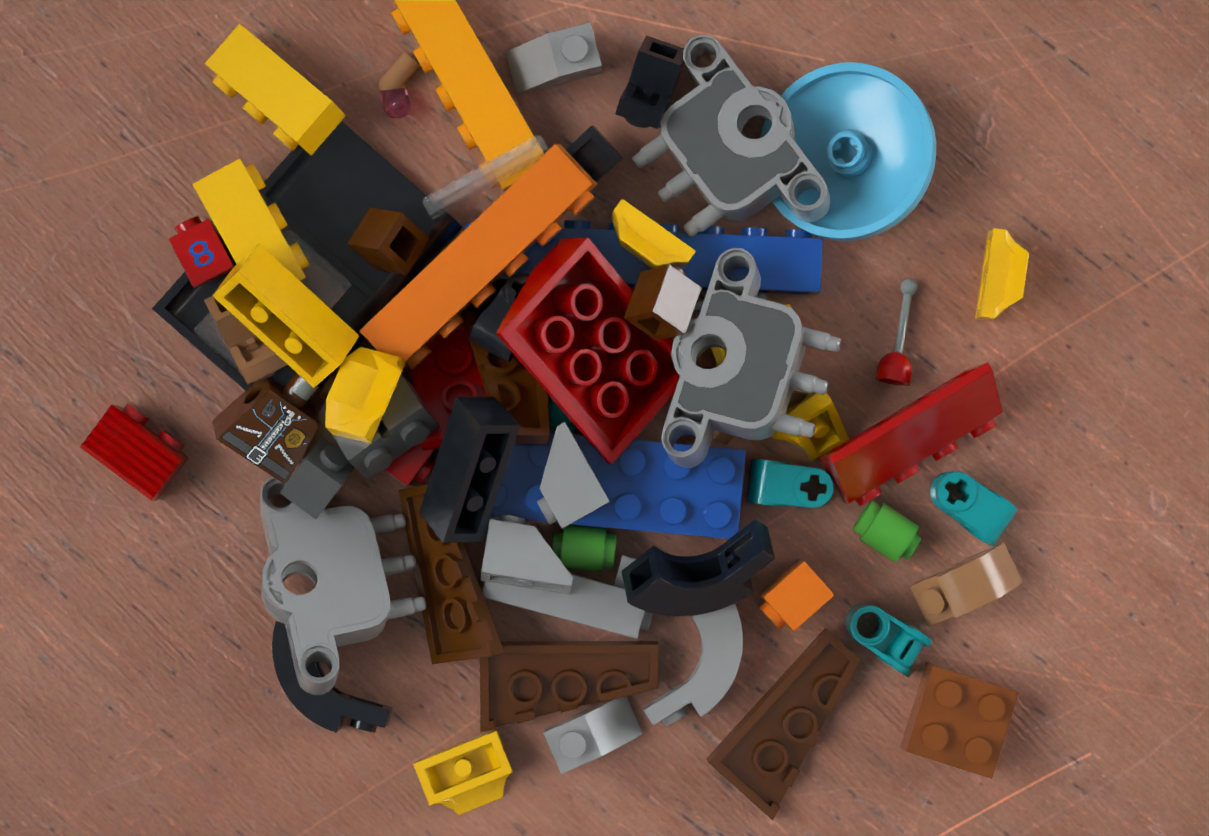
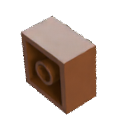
(959, 720)

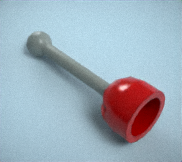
(895, 367)

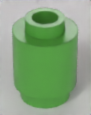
(887, 531)
(585, 547)

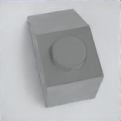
(554, 59)
(568, 482)
(522, 557)
(592, 733)

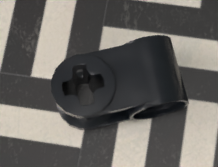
(485, 328)

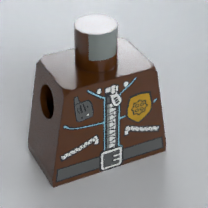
(270, 425)

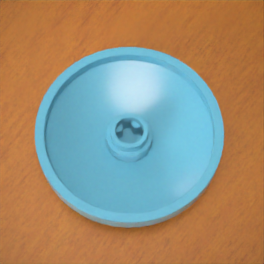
(866, 142)

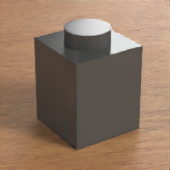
(318, 478)

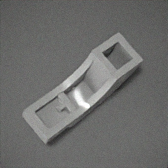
(714, 673)

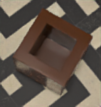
(388, 241)
(663, 302)

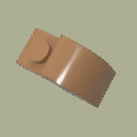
(249, 353)
(967, 585)

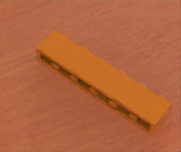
(480, 256)

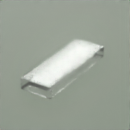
(485, 176)

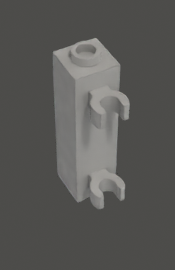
(589, 602)

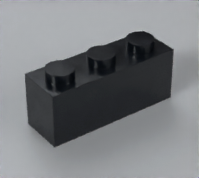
(469, 469)

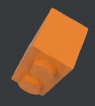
(794, 596)

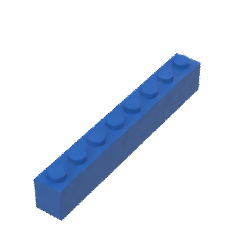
(784, 263)

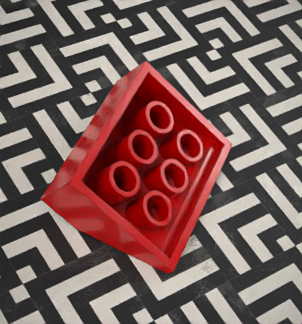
(584, 352)
(913, 434)

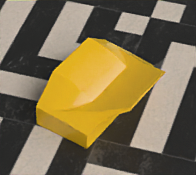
(648, 239)
(1001, 275)
(362, 393)
(829, 428)
(465, 773)

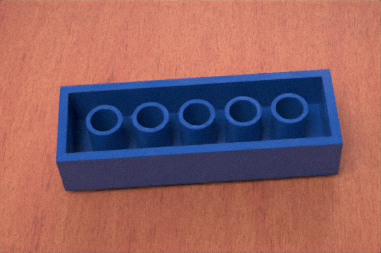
(642, 488)

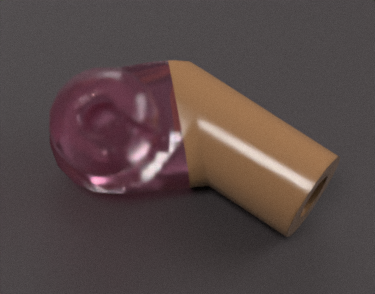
(393, 87)

